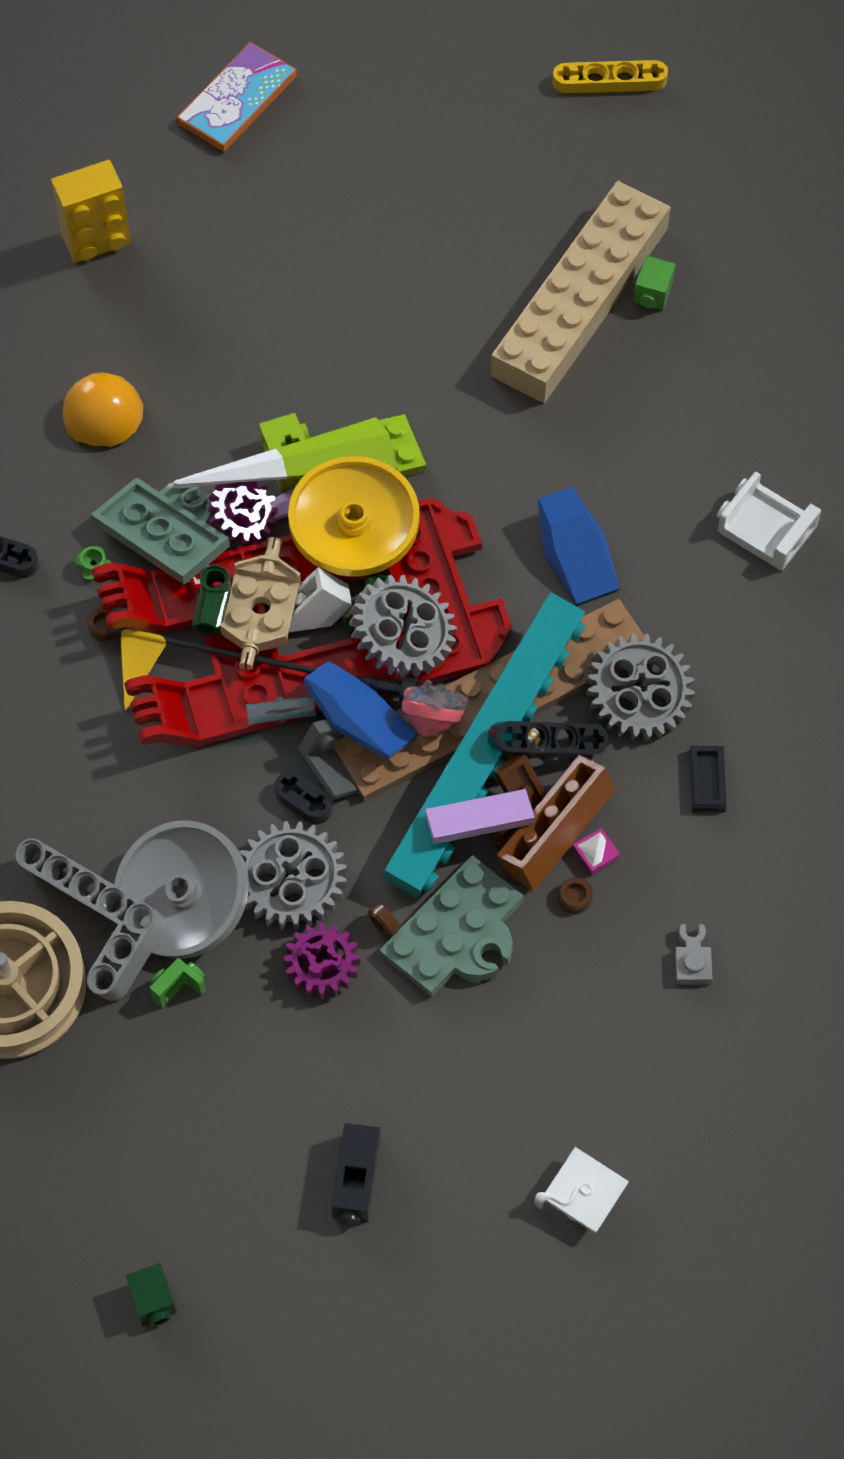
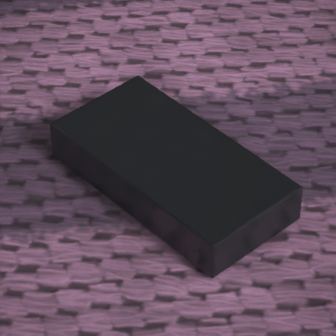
(707, 778)

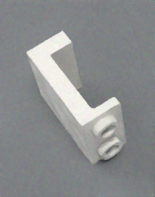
(766, 522)

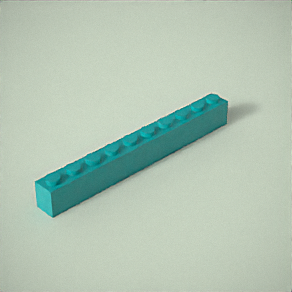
(474, 760)

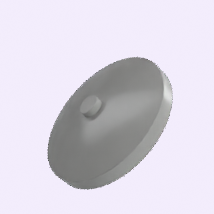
(191, 880)

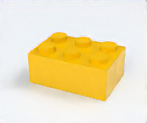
(91, 211)

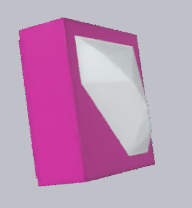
(596, 851)

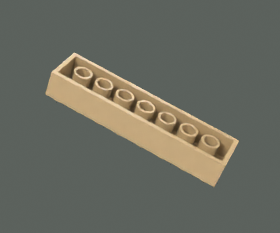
(580, 292)

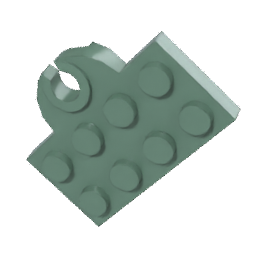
(163, 527)
(456, 930)

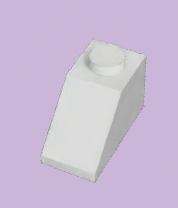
(320, 601)

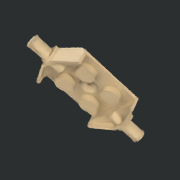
(258, 581)

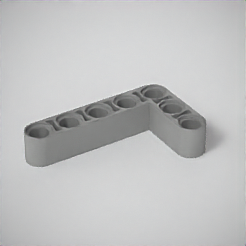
(102, 901)

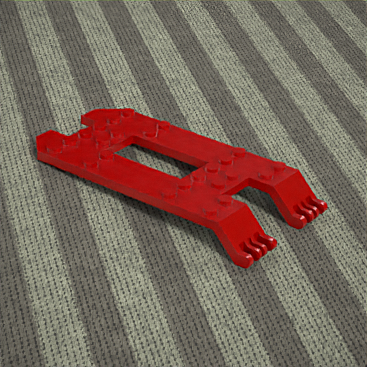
(215, 705)

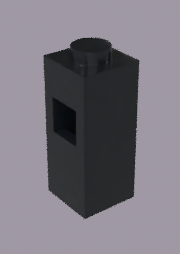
(356, 1173)

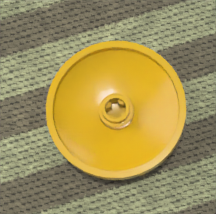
(353, 516)

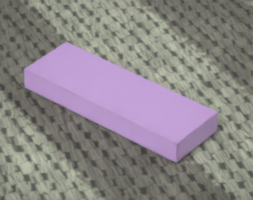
(479, 816)

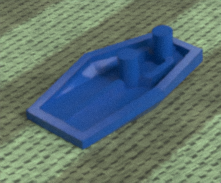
(576, 546)
(358, 711)

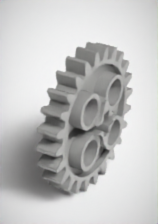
(430, 635)
(634, 659)
(315, 891)

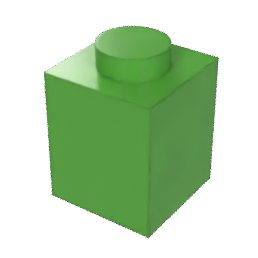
(654, 283)

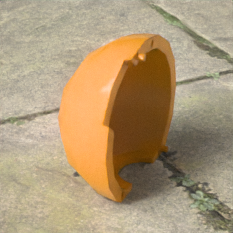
(102, 410)

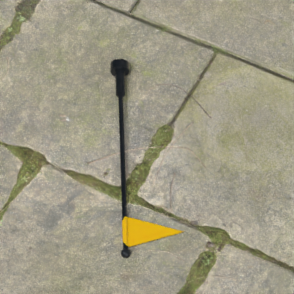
(143, 649)

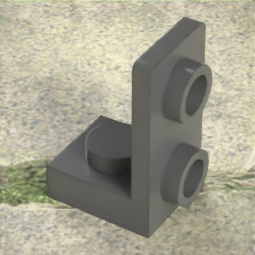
(319, 753)

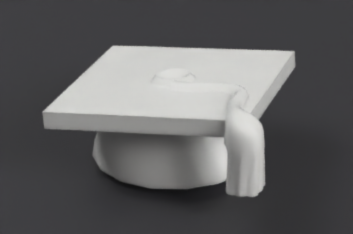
(583, 1190)

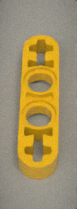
(609, 72)

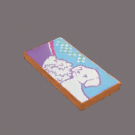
(237, 96)

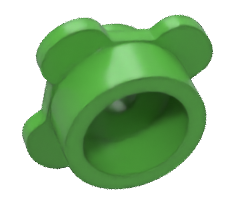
(89, 555)

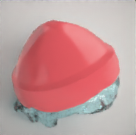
(433, 708)

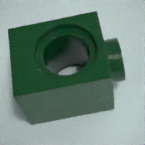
(151, 1295)

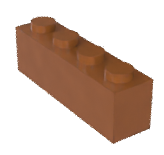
(557, 823)

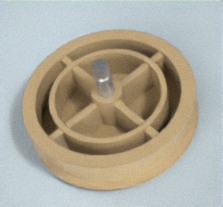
(39, 979)

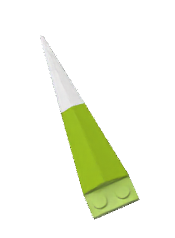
(383, 440)

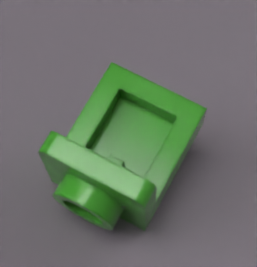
(170, 981)

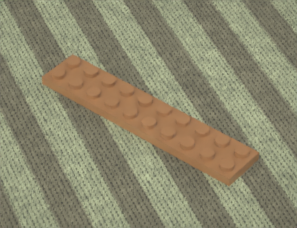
(376, 774)

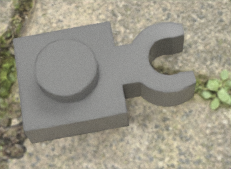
(693, 961)

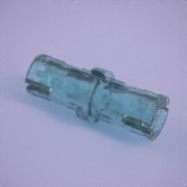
(302, 708)

